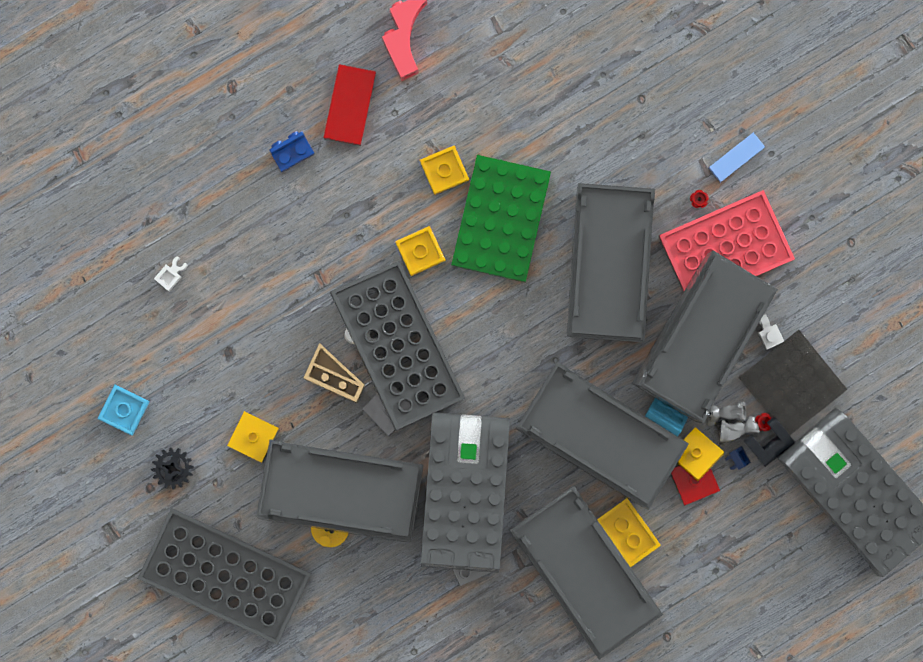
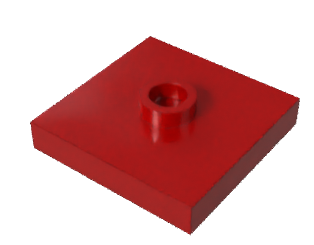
(691, 489)

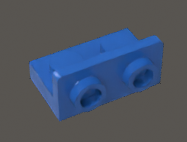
(291, 151)

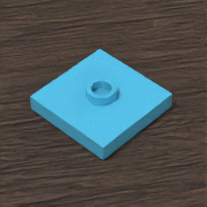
(123, 410)

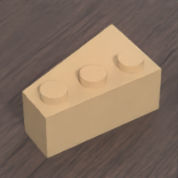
(333, 375)

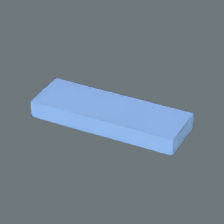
(736, 157)

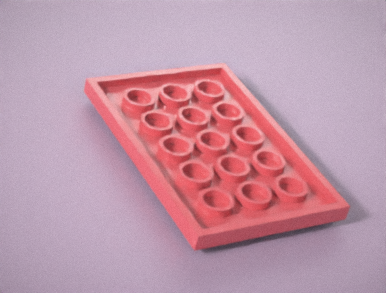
(740, 232)

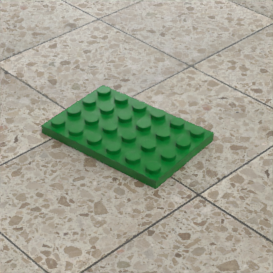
(501, 218)

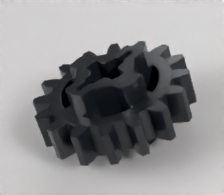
(170, 477)

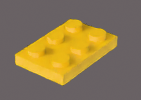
(629, 532)

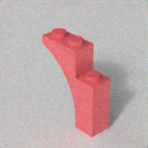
(398, 41)

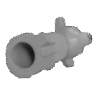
(735, 411)
(734, 431)

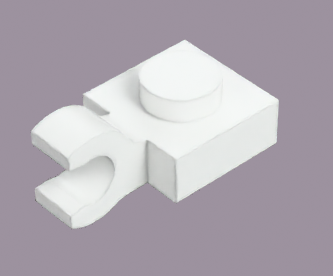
(770, 334)

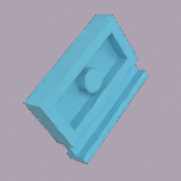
(666, 417)

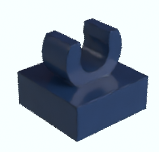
(739, 457)

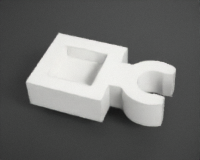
(169, 276)

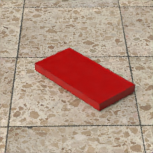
(349, 105)

